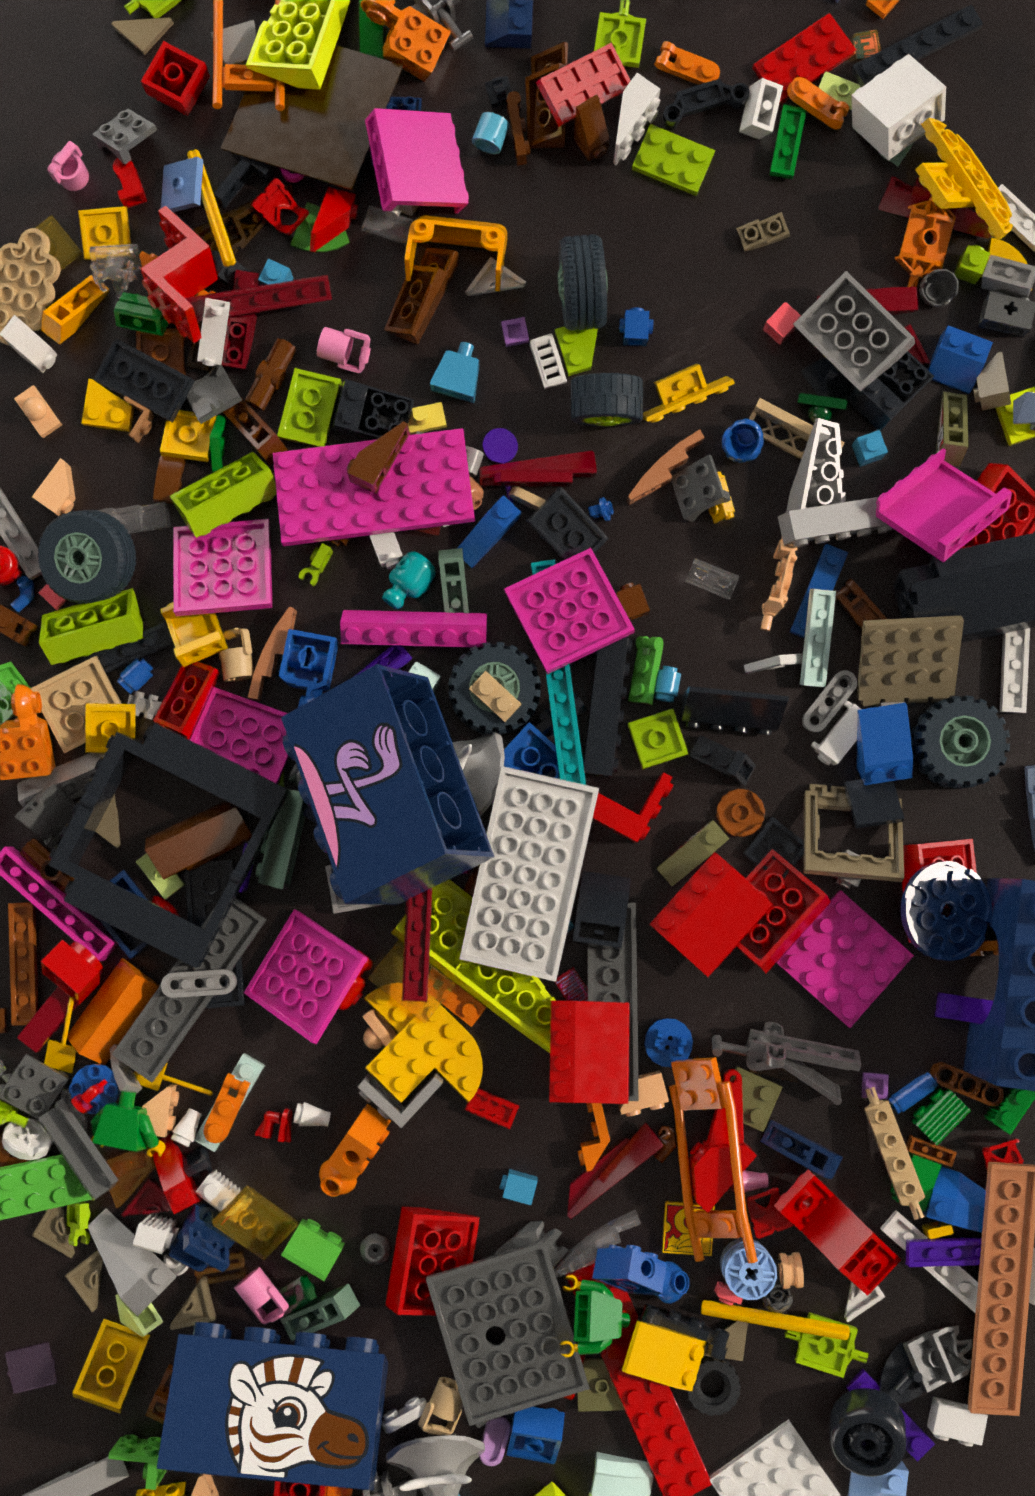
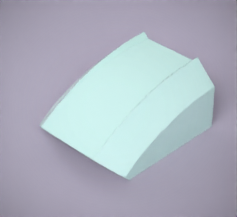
(620, 1476)

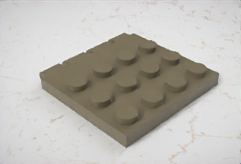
(909, 659)

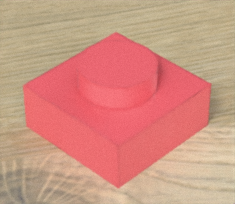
(726, 1295)

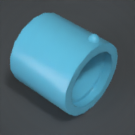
(490, 133)

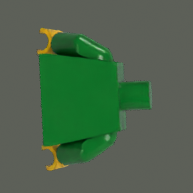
(125, 1126)
(596, 1317)

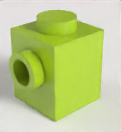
(971, 263)

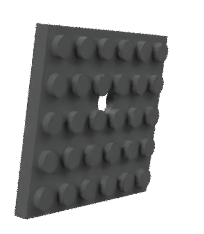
(525, 1300)

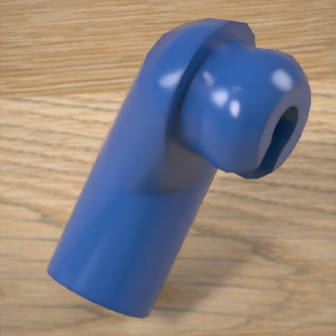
(26, 593)

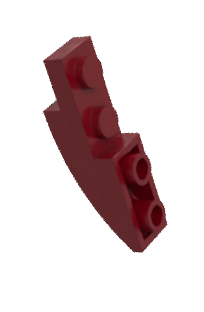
(240, 327)

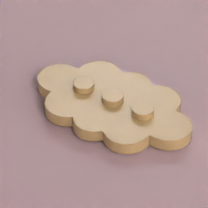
(27, 279)

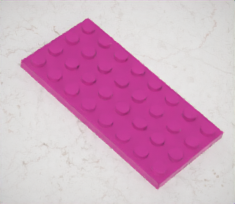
(421, 490)

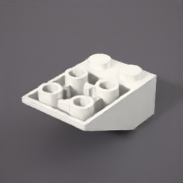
(637, 109)

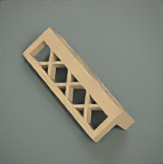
(785, 421)

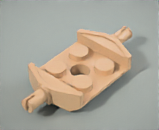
(779, 591)

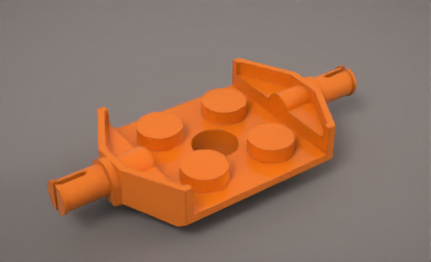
(915, 254)

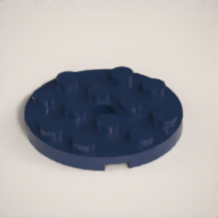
(924, 901)

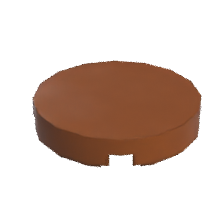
(740, 812)

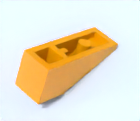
(71, 310)

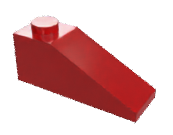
(333, 217)
(175, 1183)

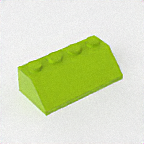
(225, 494)
(91, 627)

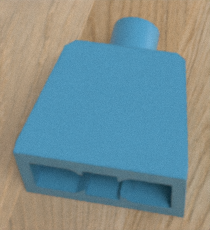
(457, 374)

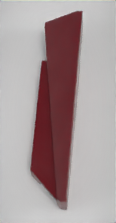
(901, 195)
(612, 1168)

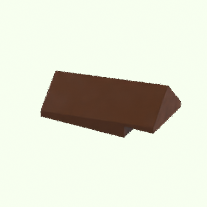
(541, 125)
(422, 294)
(198, 839)

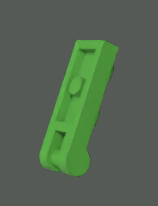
(646, 669)

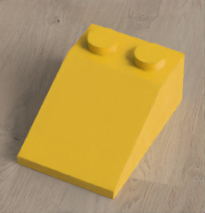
(664, 1356)
(110, 1366)

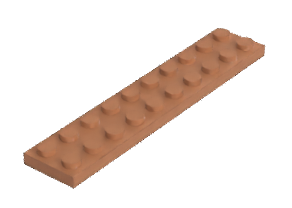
(1003, 1290)

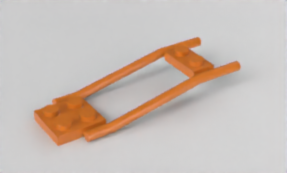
(235, 75)
(701, 1088)

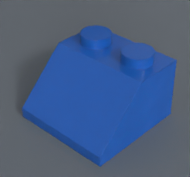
(959, 359)
(536, 1434)

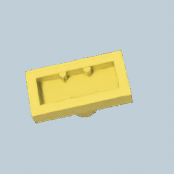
(427, 418)

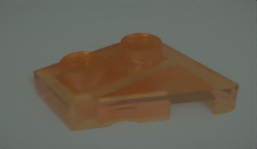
(131, 1170)

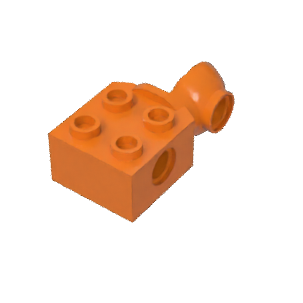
(412, 36)
(26, 740)
(350, 1158)

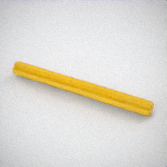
(214, 217)
(775, 1320)

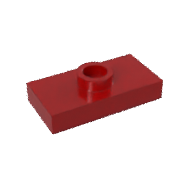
(493, 1108)

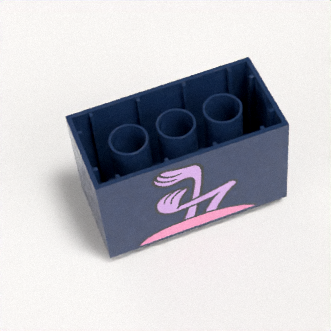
(385, 787)

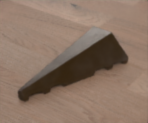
(240, 225)

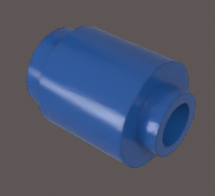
(135, 675)

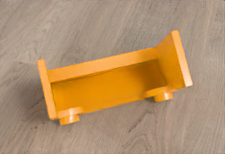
(457, 232)

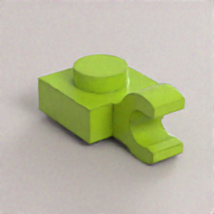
(319, 560)
(77, 1220)

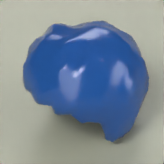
(742, 441)

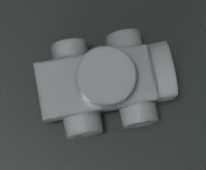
(147, 706)

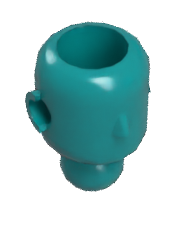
(409, 579)

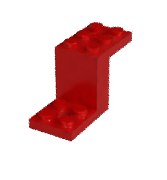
(179, 274)
(625, 821)
(837, 1232)

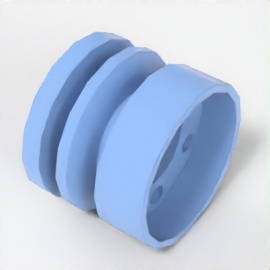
(734, 1265)

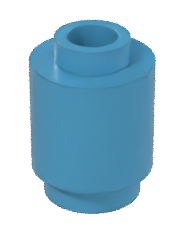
(667, 684)

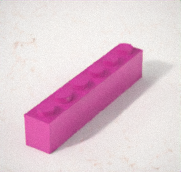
(413, 628)
(49, 900)

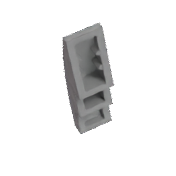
(84, 1480)

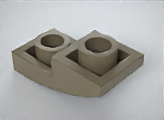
(764, 232)

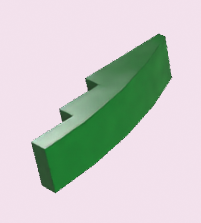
(370, 35)

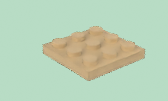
(66, 698)

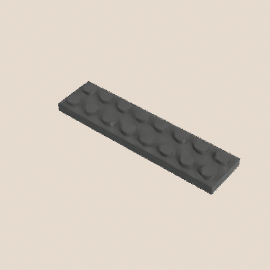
(614, 979)
(167, 1019)

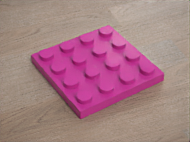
(223, 569)
(569, 610)
(243, 733)
(845, 959)
(305, 976)

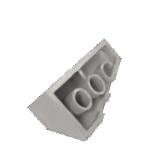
(819, 472)
(134, 1271)

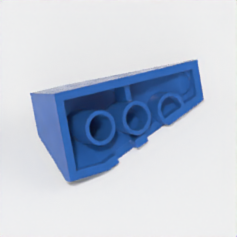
(957, 1201)

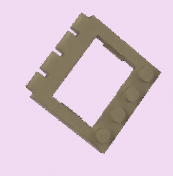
(843, 864)

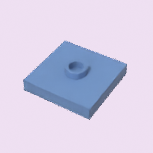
(182, 184)

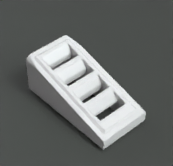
(541, 342)

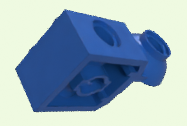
(308, 663)
(640, 1273)

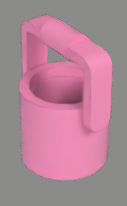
(69, 168)
(337, 347)
(256, 1291)

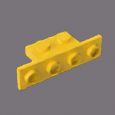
(682, 389)

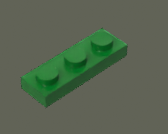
(787, 142)

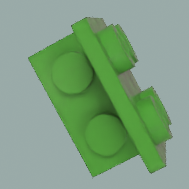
(8, 680)
(140, 1450)

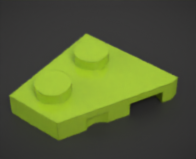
(576, 348)

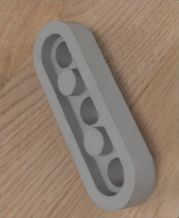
(836, 694)
(188, 986)

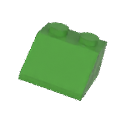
(313, 1248)

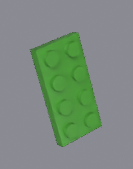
(38, 1187)

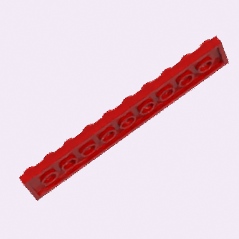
(651, 1412)

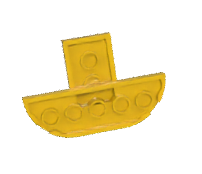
(962, 180)
(423, 1047)

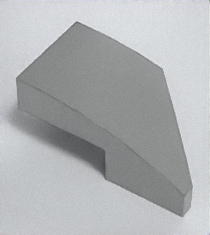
(123, 1074)

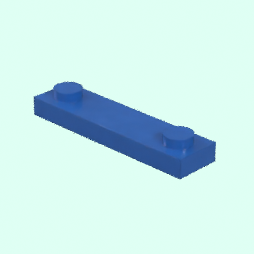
(823, 578)

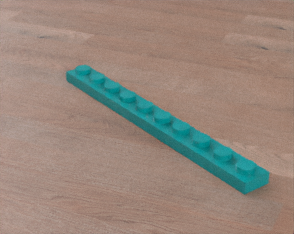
(564, 714)

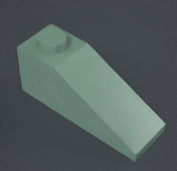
(453, 581)
(321, 1312)

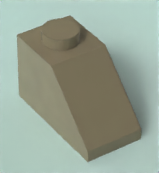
(993, 385)

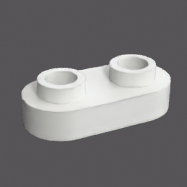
(396, 1419)

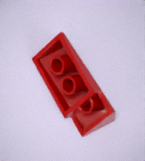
(187, 698)

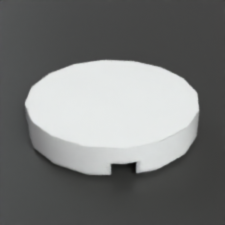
(26, 1142)

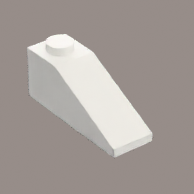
(28, 344)

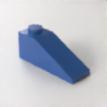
(489, 531)

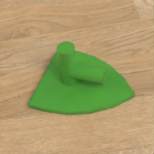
(303, 233)

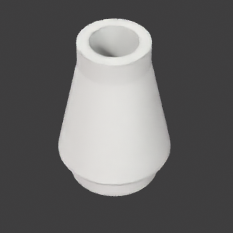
(310, 1115)
(186, 1129)

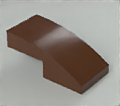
(168, 478)
(159, 1402)

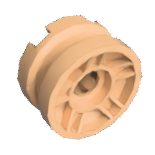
(791, 1270)

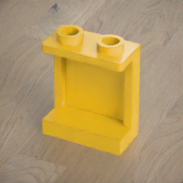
(194, 635)

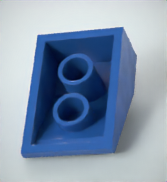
(884, 744)
(532, 753)

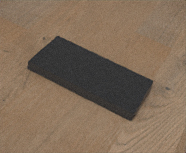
(144, 380)

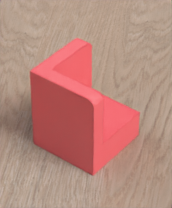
(781, 323)

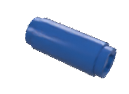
(912, 1093)

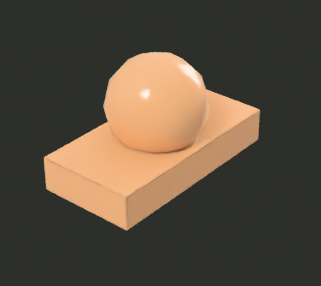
(38, 411)
(379, 1032)

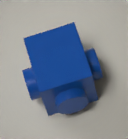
(636, 327)

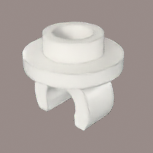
(175, 1266)

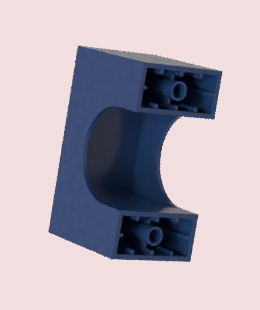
(1004, 1044)

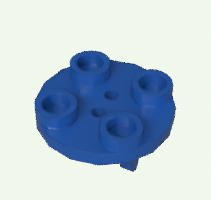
(657, 1038)
(91, 1075)

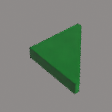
(217, 443)

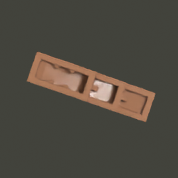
(659, 473)
(271, 652)

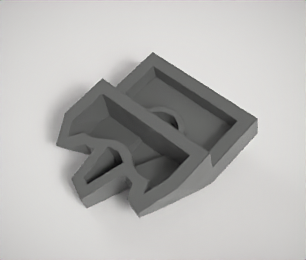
(534, 1233)
(939, 1357)

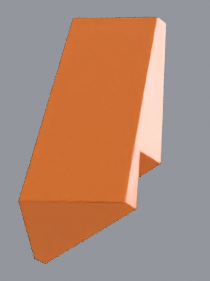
(112, 1012)

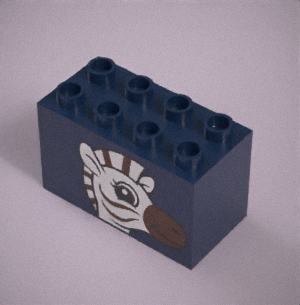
(275, 1408)

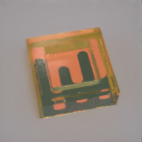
(866, 43)

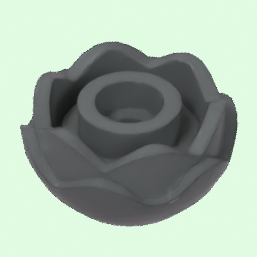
(375, 1241)
(778, 1299)

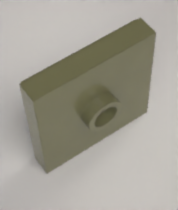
(601, 1391)

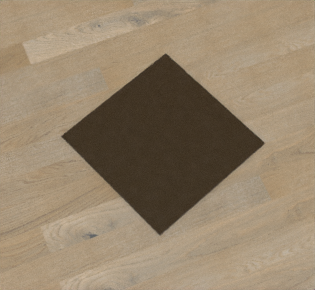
(321, 129)

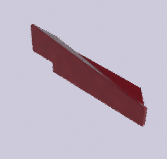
(541, 472)

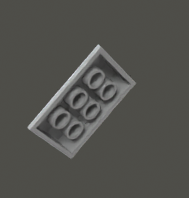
(854, 331)

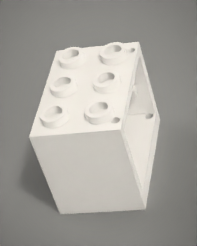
(896, 104)

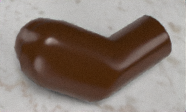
(668, 1140)

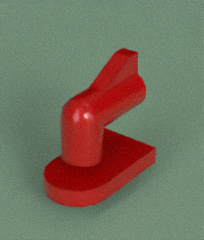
(82, 1101)
(266, 1128)

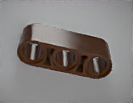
(977, 1088)

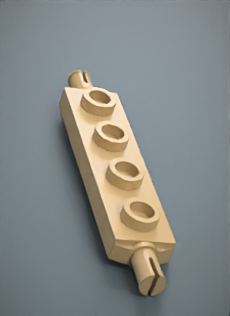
(894, 1153)

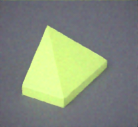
(140, 1324)

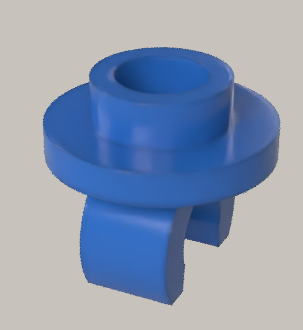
(604, 509)

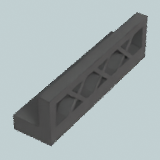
(78, 1150)

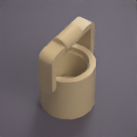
(237, 662)
(445, 1404)

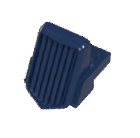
(200, 1242)

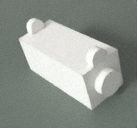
(213, 332)
(387, 549)
(840, 737)

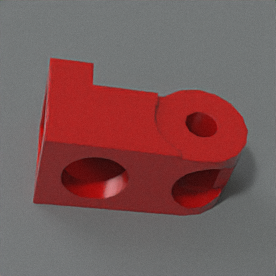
(132, 191)

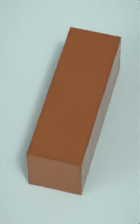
(931, 1151)

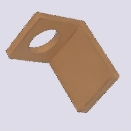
(144, 422)

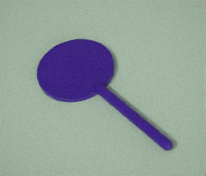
(500, 448)

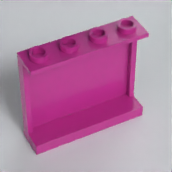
(416, 159)
(940, 507)

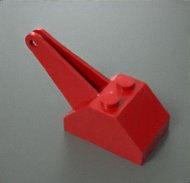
(711, 1160)

